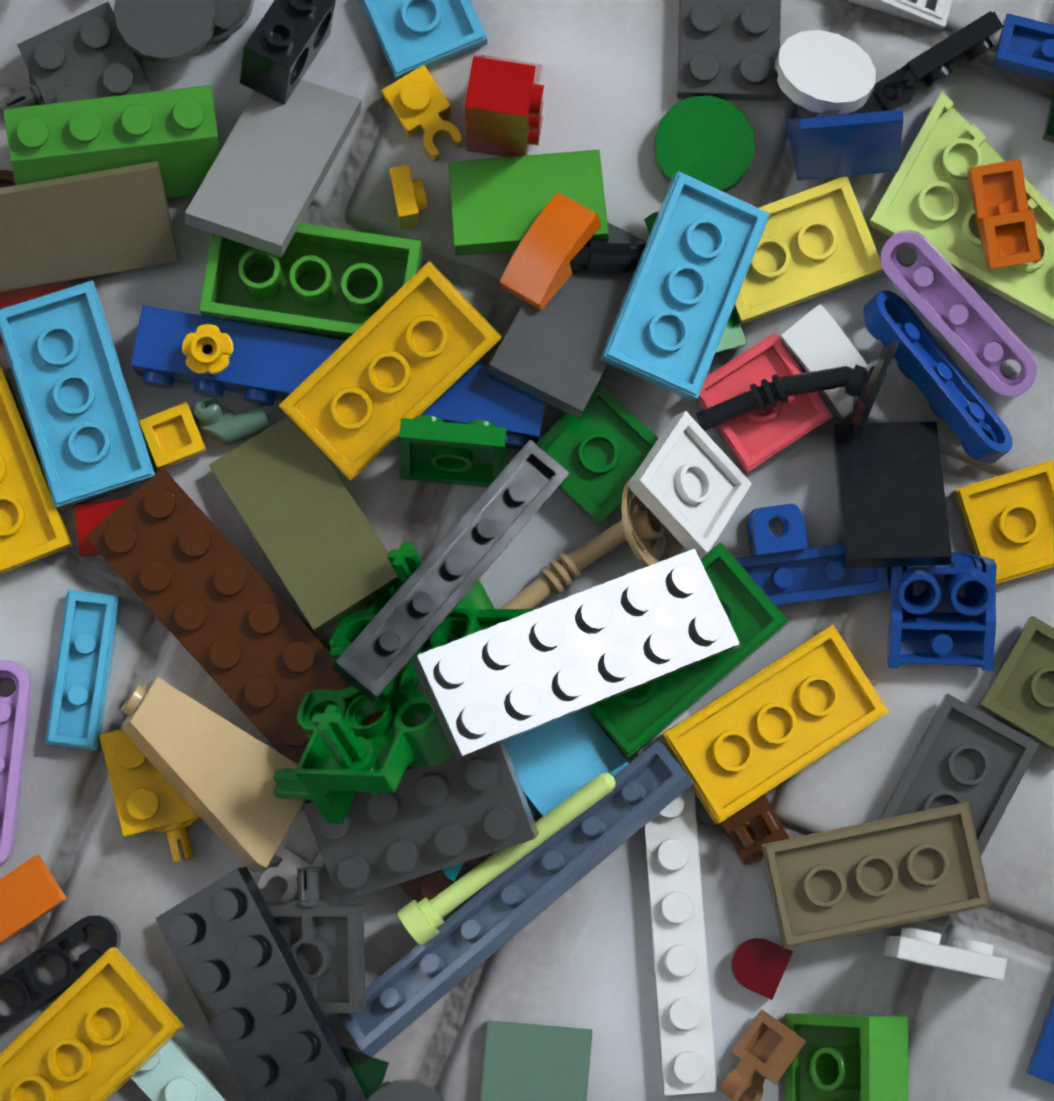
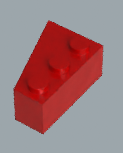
(503, 106)

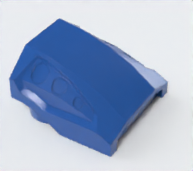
(943, 613)

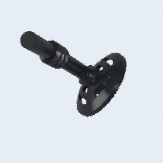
(859, 382)

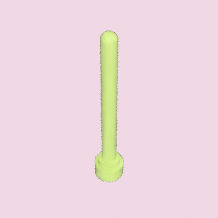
(426, 916)

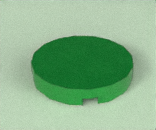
(705, 141)

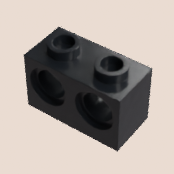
(285, 46)

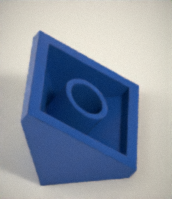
(846, 144)

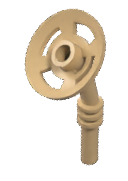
(635, 527)

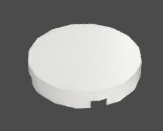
(825, 72)

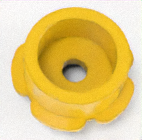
(207, 363)

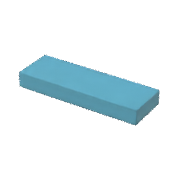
(83, 670)

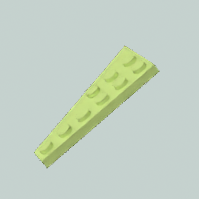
(936, 200)

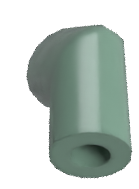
(226, 424)

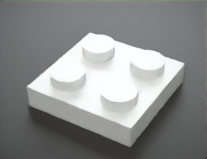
(689, 484)
(963, 956)

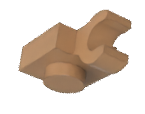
(764, 1053)

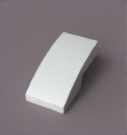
(821, 345)

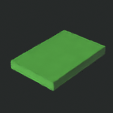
(503, 196)

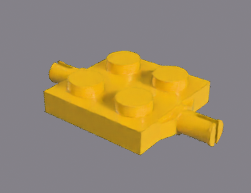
(144, 796)

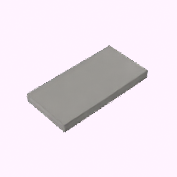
(273, 167)

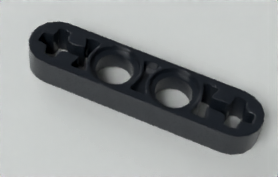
(25, 973)

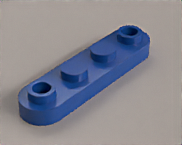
(938, 377)

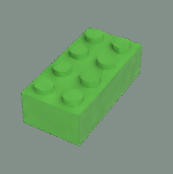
(319, 286)

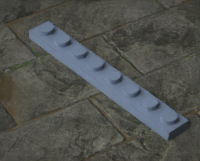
(515, 899)

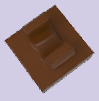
(752, 827)

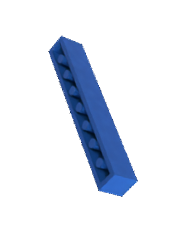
(276, 361)

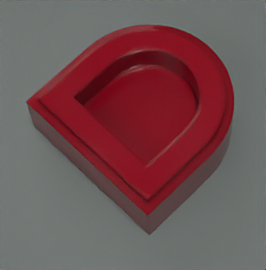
(760, 965)

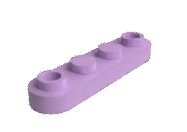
(958, 313)
(13, 741)

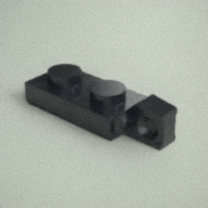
(933, 64)

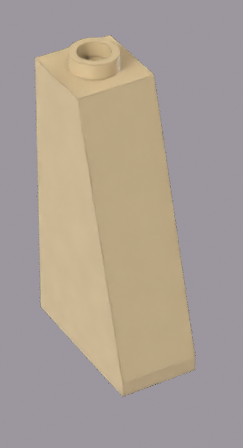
(214, 769)

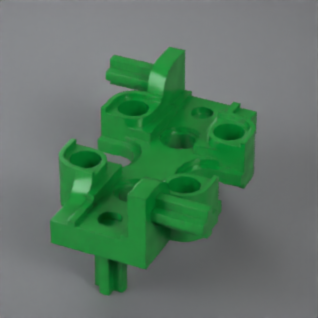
(354, 757)

